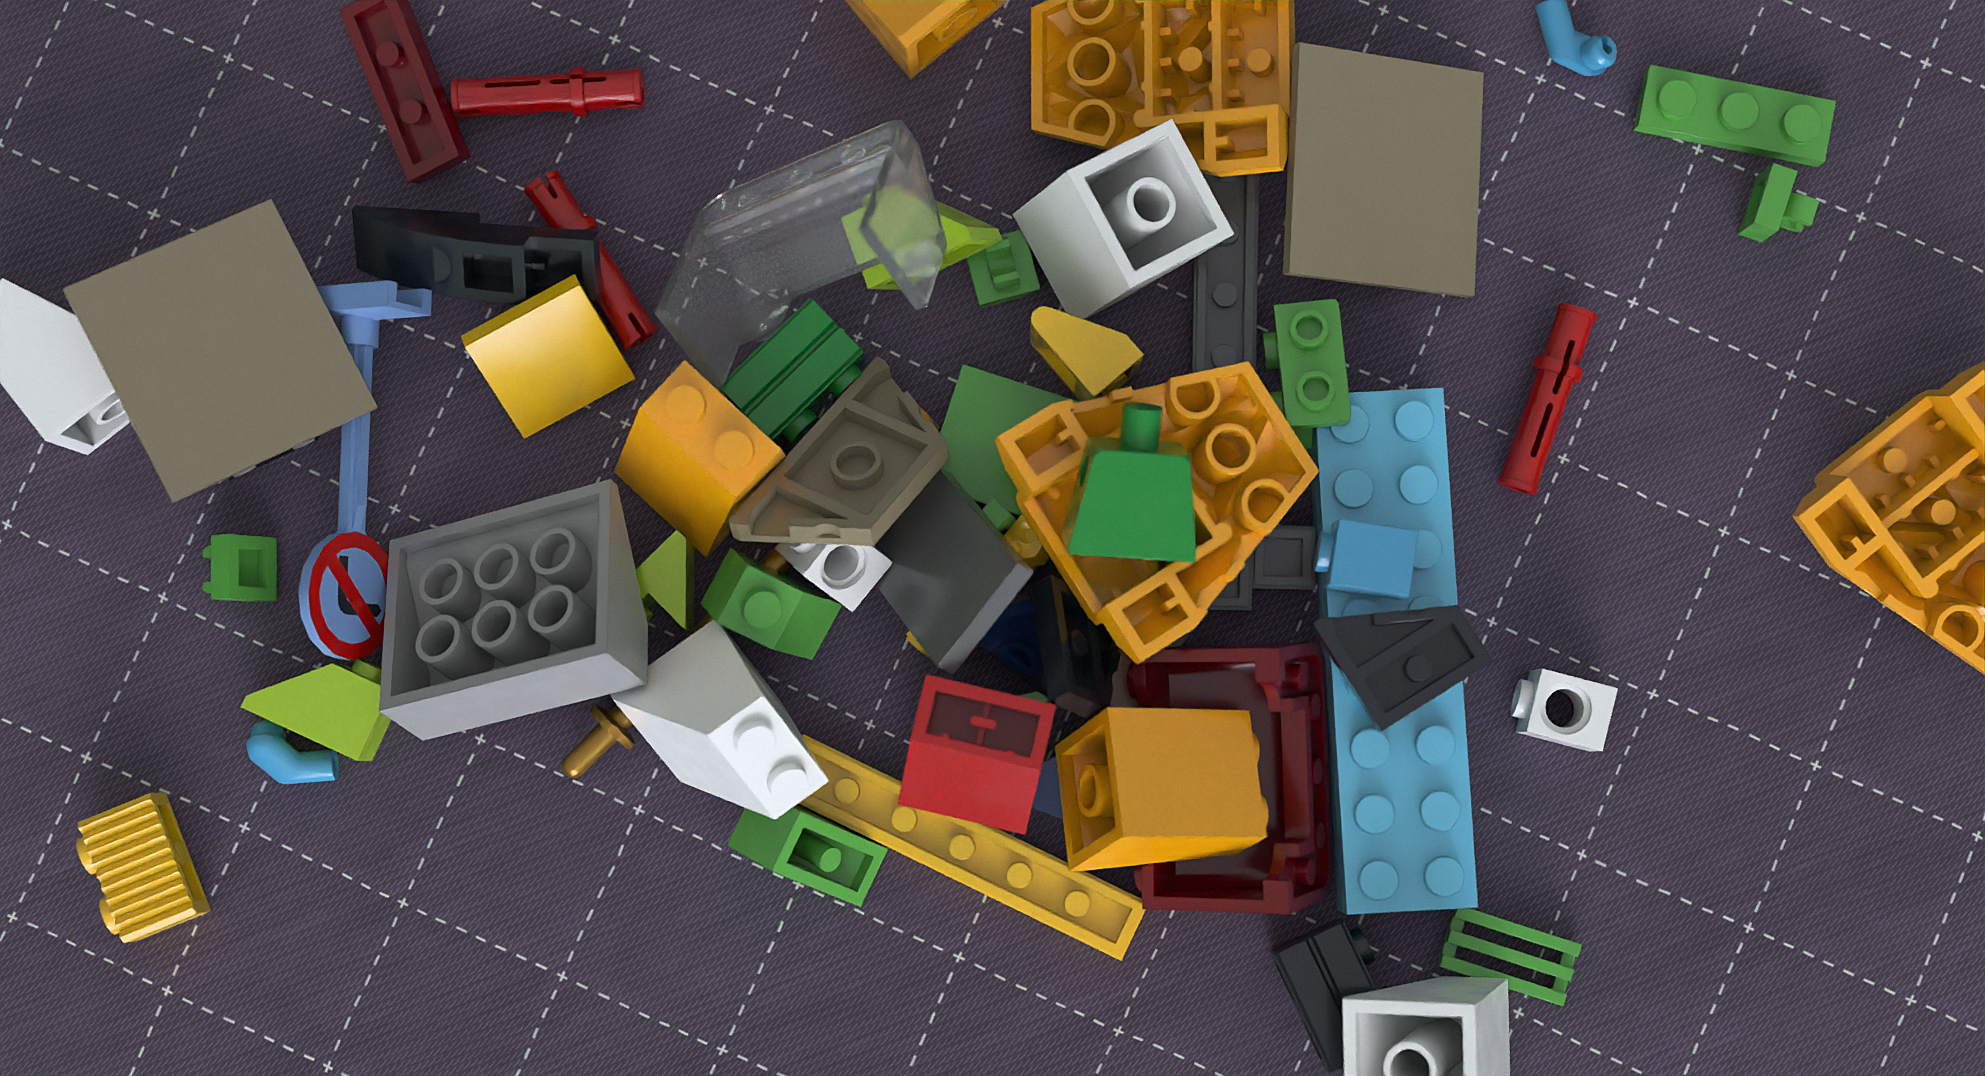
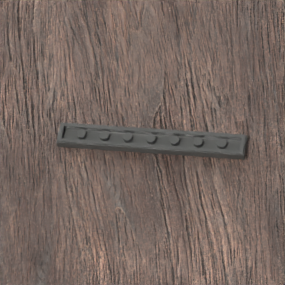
(1227, 316)

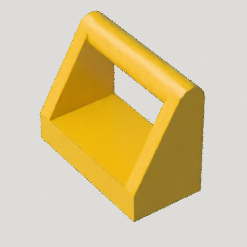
(1082, 353)

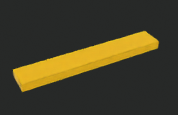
(976, 855)

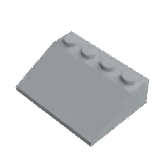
(512, 614)

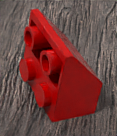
(976, 754)

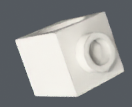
(839, 570)
(1591, 714)

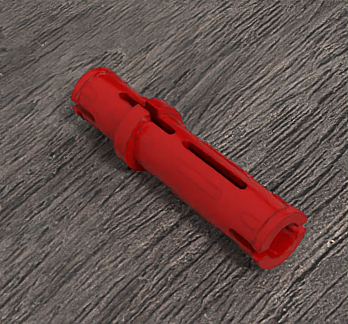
(559, 92)
(616, 298)
(1555, 374)

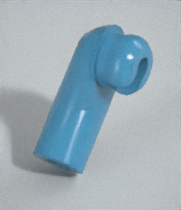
(1572, 48)
(283, 762)

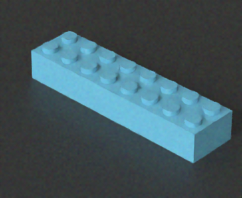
(1403, 790)

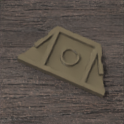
(848, 471)

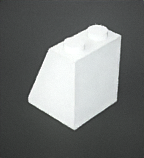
(1122, 221)
(55, 372)
(722, 725)
(1429, 1029)

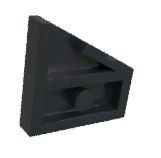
(1073, 651)
(1401, 657)

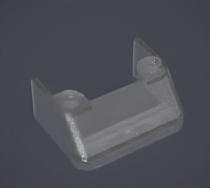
(797, 233)

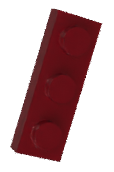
(405, 87)

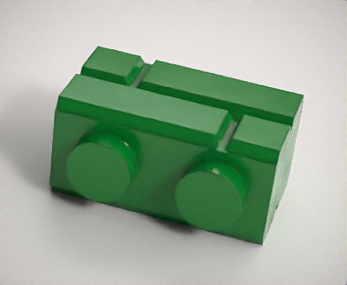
(794, 374)

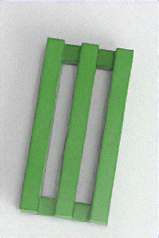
(1561, 972)

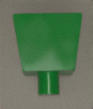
(1133, 494)

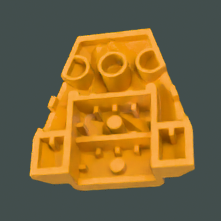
(1133, 64)
(1243, 483)
(1910, 514)

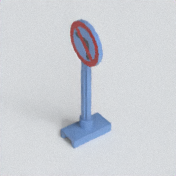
(347, 571)

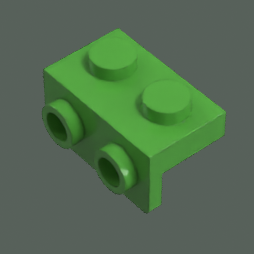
(1310, 366)

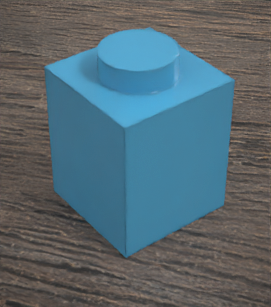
(1367, 558)

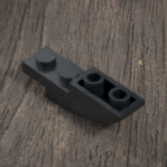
(471, 258)

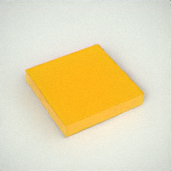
(548, 356)

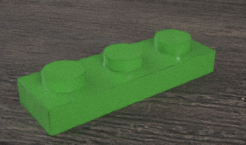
(1734, 115)

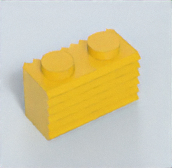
(141, 868)

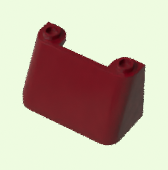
(1289, 715)

